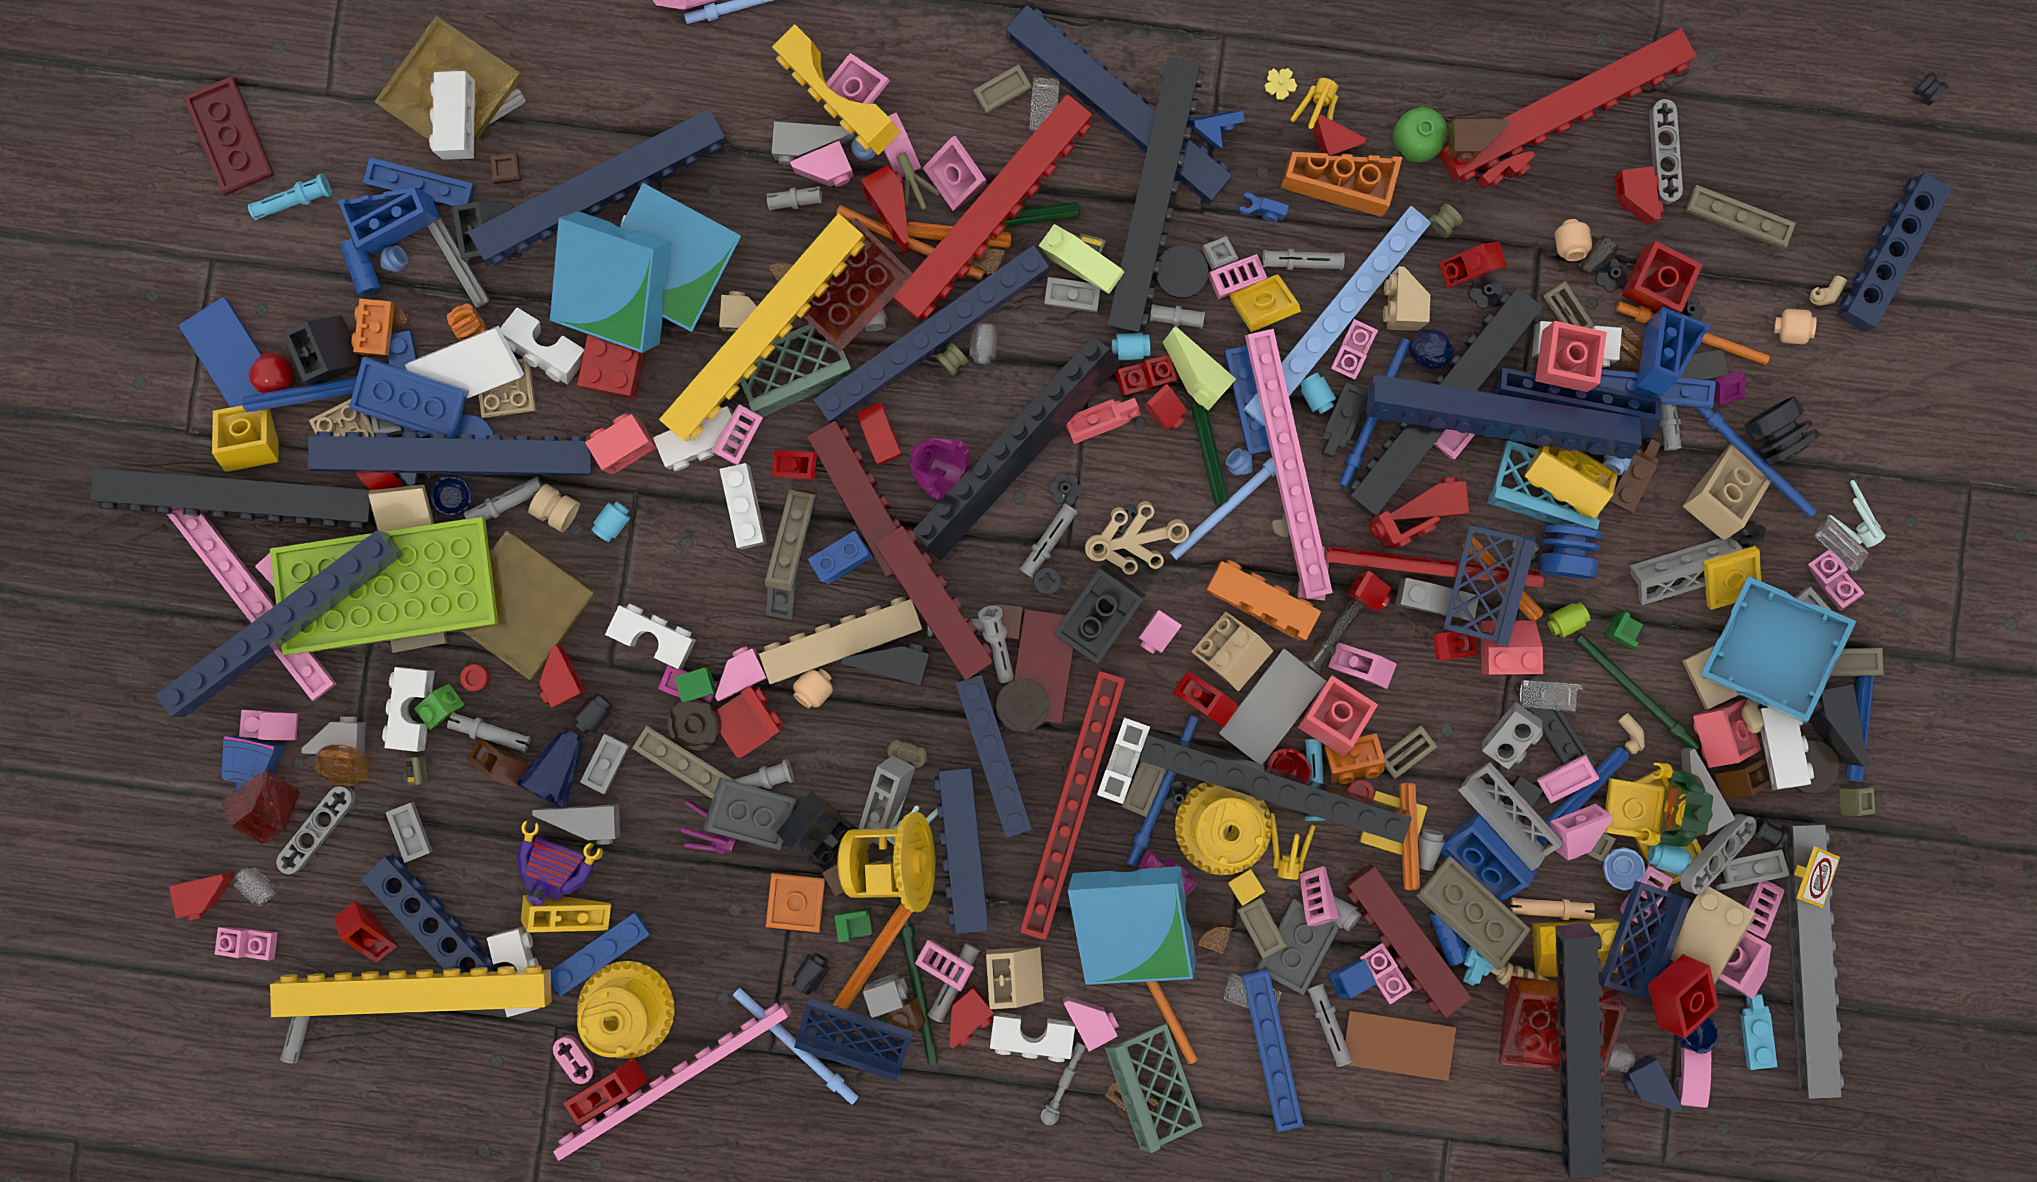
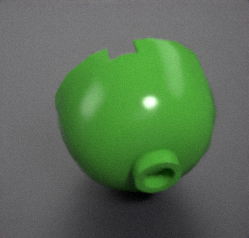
(1420, 134)

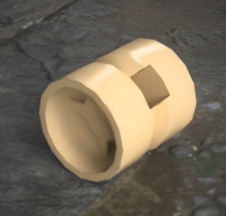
(551, 506)

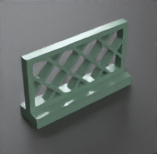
(800, 388)
(1132, 1094)

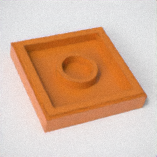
(795, 902)

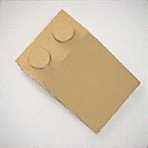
(1727, 493)
(1713, 930)

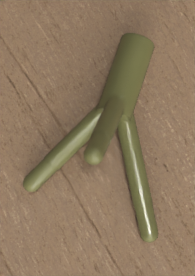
(911, 178)

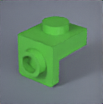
(438, 706)

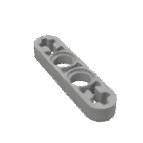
(1670, 152)
(318, 831)
(1698, 873)

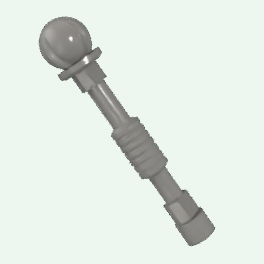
(1051, 1114)

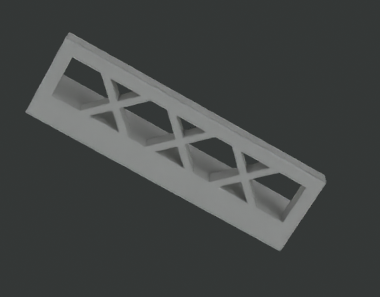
(1679, 564)
(1504, 818)

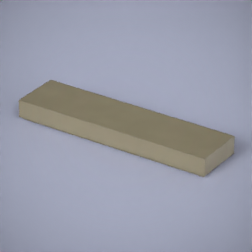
(1740, 217)
(790, 540)
(678, 761)

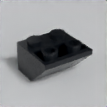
(471, 216)
(322, 349)
(815, 830)

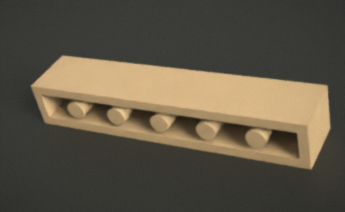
(841, 641)

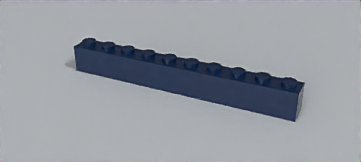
(1109, 97)
(598, 187)
(932, 335)
(1503, 417)
(448, 456)
(279, 624)

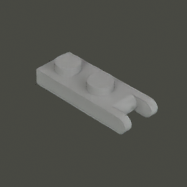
(1754, 869)

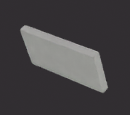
(1272, 707)

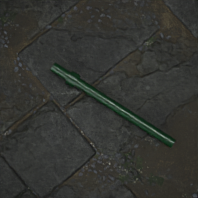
(1675, 728)
(907, 933)

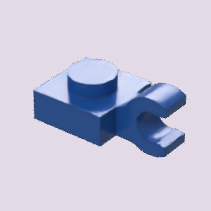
(1270, 209)

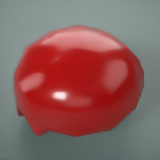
(271, 373)
(1290, 761)

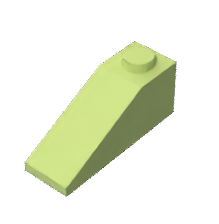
(1080, 259)
(1198, 371)

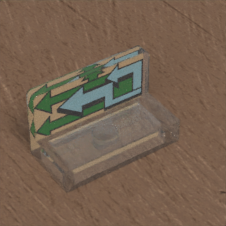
(1549, 695)

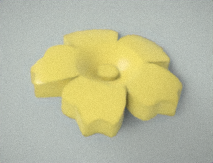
(1280, 83)

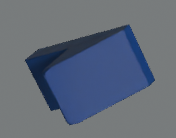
(1210, 126)

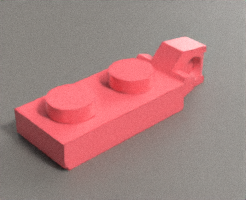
(1101, 419)

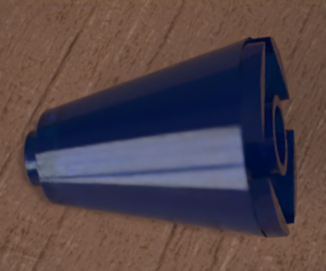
(554, 769)

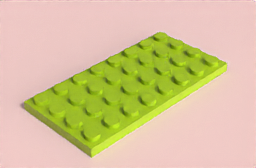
(431, 589)

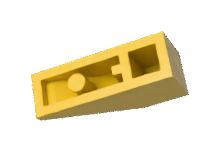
(565, 915)

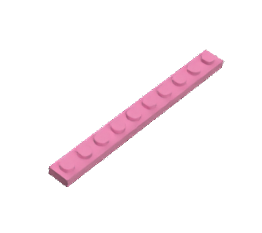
(1288, 463)
(248, 595)
(663, 1085)

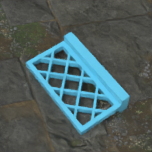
(1529, 505)

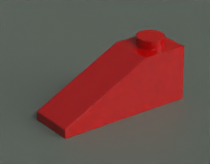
(886, 196)
(1443, 499)
(606, 1091)

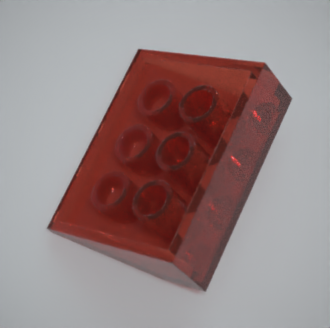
(857, 292)
(1531, 1024)

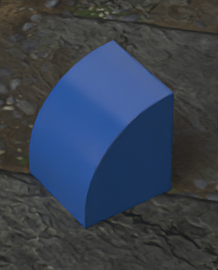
(1352, 979)

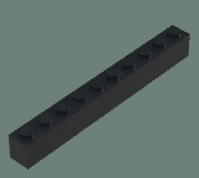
(1154, 194)
(1466, 372)
(1016, 447)
(232, 497)
(1276, 786)
(1580, 1049)

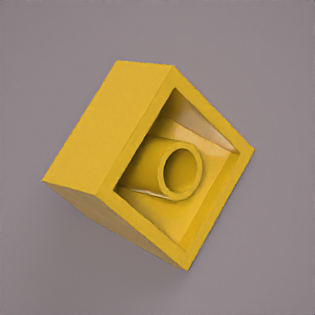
(244, 438)

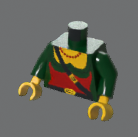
(1685, 811)

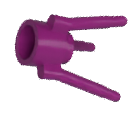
(718, 842)

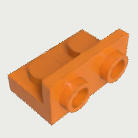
(373, 327)
(1361, 761)

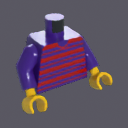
(552, 869)

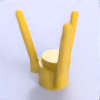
(1324, 94)
(1289, 865)

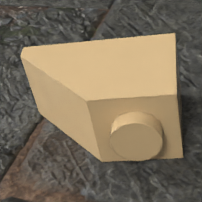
(735, 310)

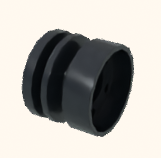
(1782, 430)

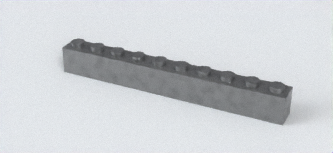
(1812, 973)

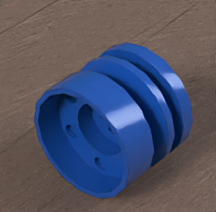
(1570, 551)

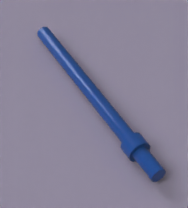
(1716, 420)
(1355, 459)
(1142, 838)

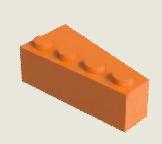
(1344, 180)
(1263, 601)

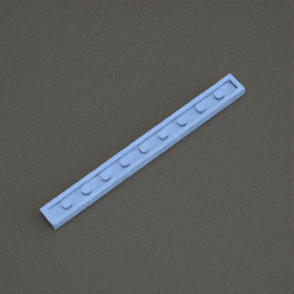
(1347, 303)

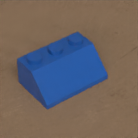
(1487, 858)

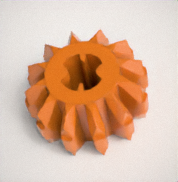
(465, 321)

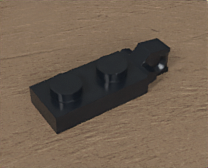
(1343, 418)

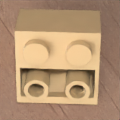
(1407, 302)
(1232, 651)
(1014, 977)

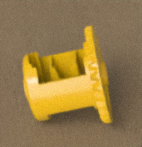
(1204, 826)
(907, 877)
(625, 1010)

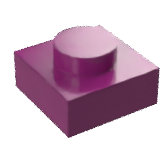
(1730, 388)

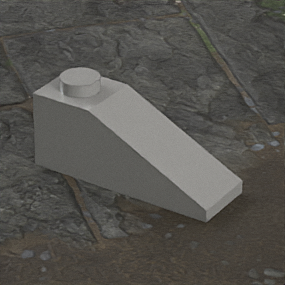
(799, 139)
(1431, 598)
(886, 794)
(1721, 813)
(588, 822)

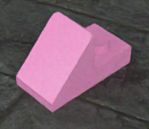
(268, 725)

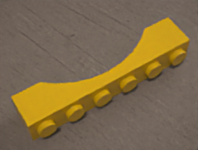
(868, 121)

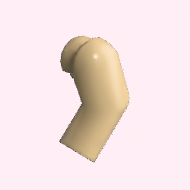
(1828, 295)
(1752, 716)
(1636, 734)

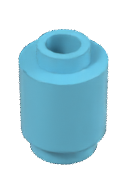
(1131, 346)
(1317, 393)
(611, 521)
(1669, 858)

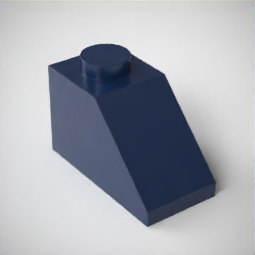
(1650, 1083)

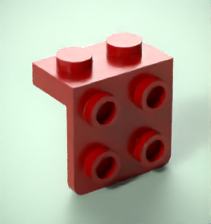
(1385, 530)
(748, 721)

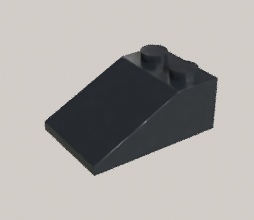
(1100, 614)
(899, 663)
(1839, 724)

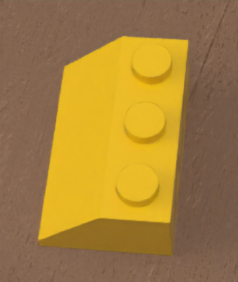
(1572, 478)
(1545, 943)

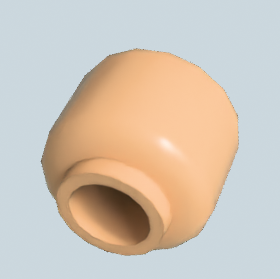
(1573, 240)
(1795, 326)
(813, 688)

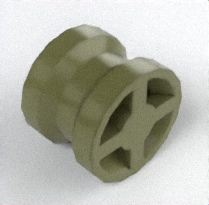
(1445, 220)
(951, 358)

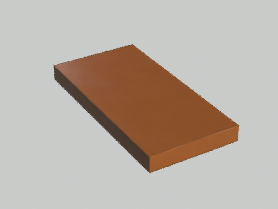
(1399, 1044)

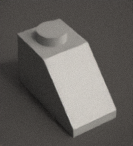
(342, 732)

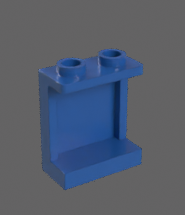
(840, 558)

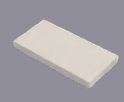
(472, 363)

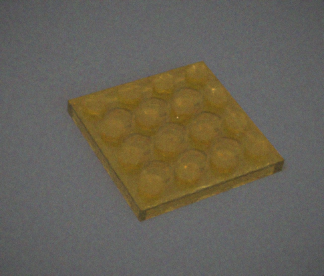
(446, 50)
(533, 606)

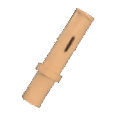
(1549, 908)

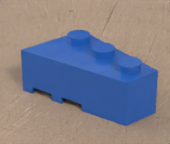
(387, 217)
(1668, 348)

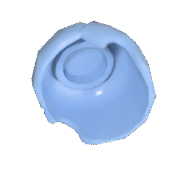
(1623, 867)

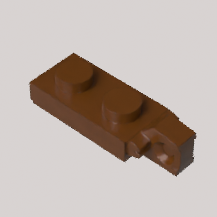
(1634, 481)

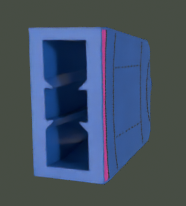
(247, 758)

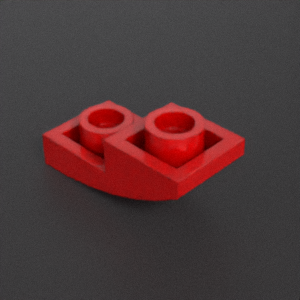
(1509, 167)
(1146, 375)
(879, 433)

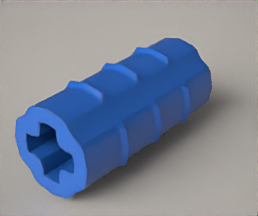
(360, 269)
(1451, 943)

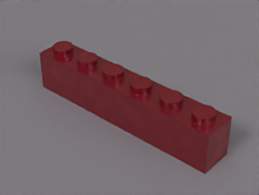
(855, 486)
(933, 602)
(1407, 940)

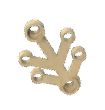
(1132, 539)

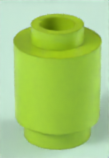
(1568, 619)

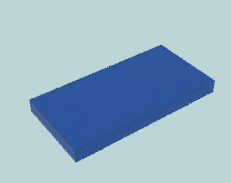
(223, 349)
(408, 398)

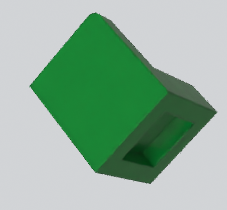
(1624, 630)
(695, 684)
(853, 924)

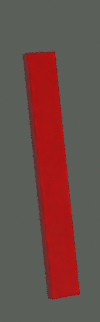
(1420, 564)

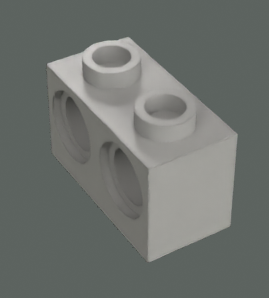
(1507, 733)
(885, 994)

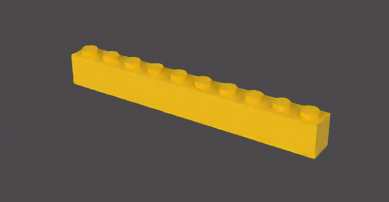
(762, 329)
(410, 992)

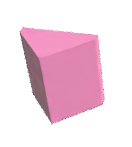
(857, 81)
(955, 174)

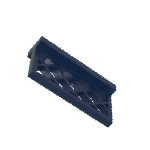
(1513, 590)
(1656, 945)
(855, 1051)

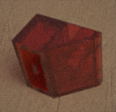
(261, 807)

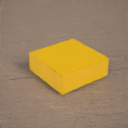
(1246, 887)

